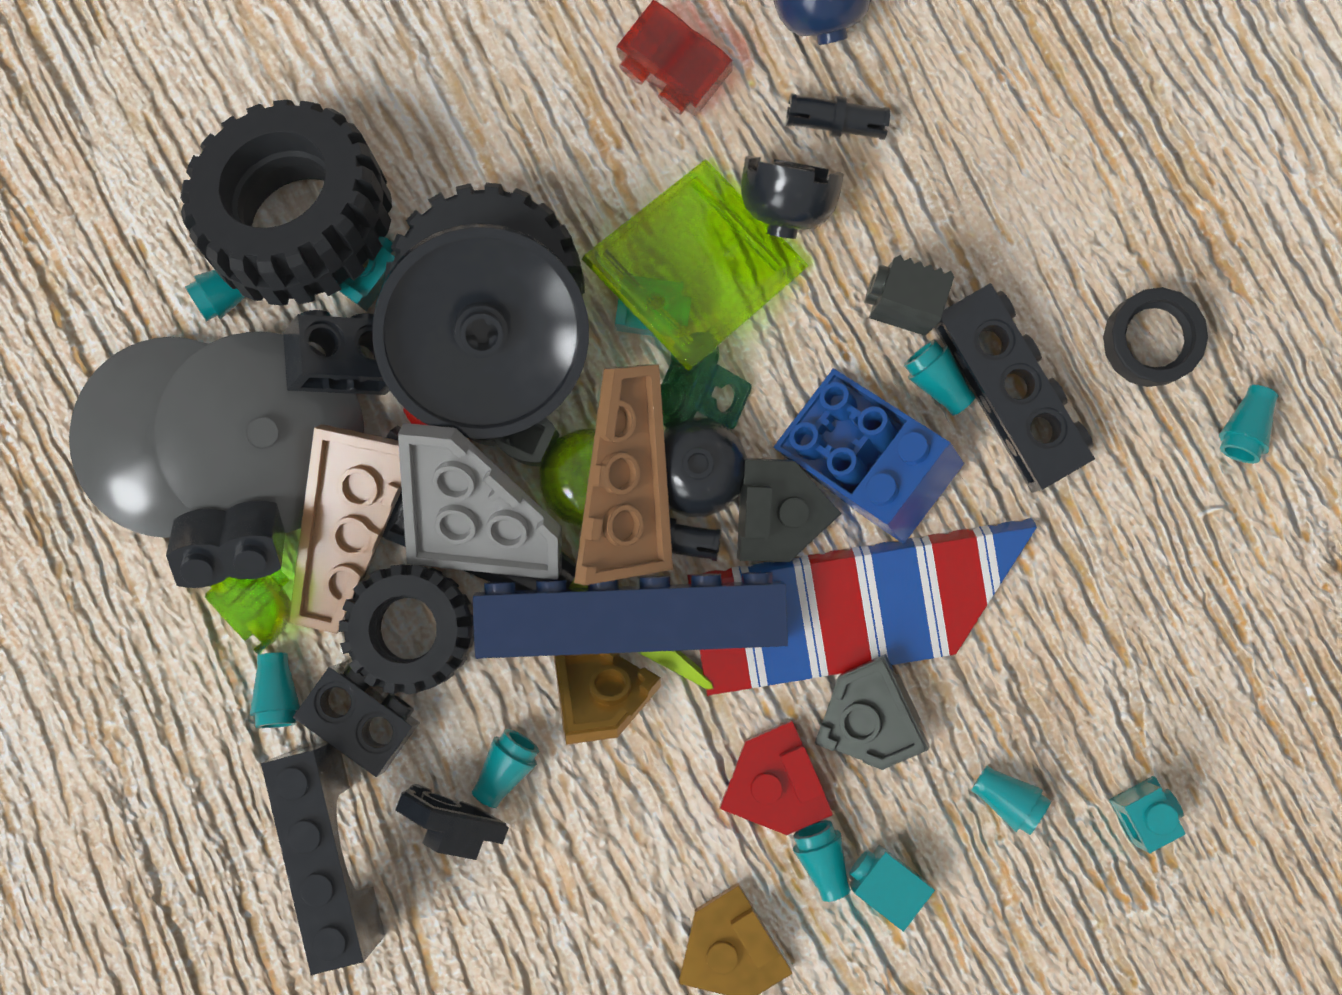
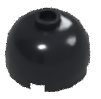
(789, 195)
(702, 466)

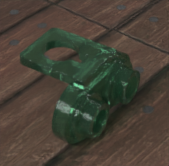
(691, 391)

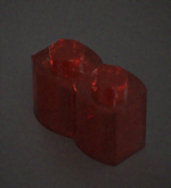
(673, 59)

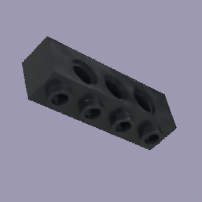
(1012, 418)

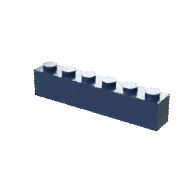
(630, 617)

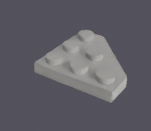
(468, 511)

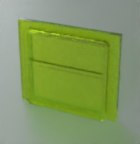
(695, 264)

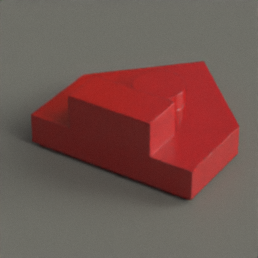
(776, 783)

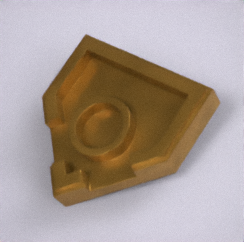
(600, 694)
(731, 948)

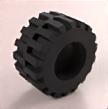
(365, 638)

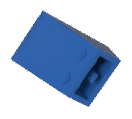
(870, 454)

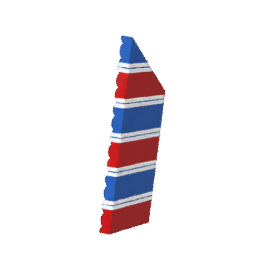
(873, 602)

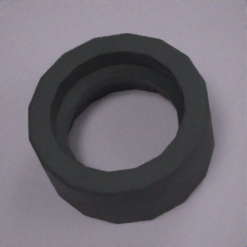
(1188, 317)

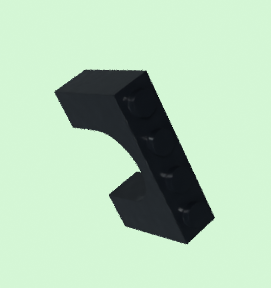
(334, 919)

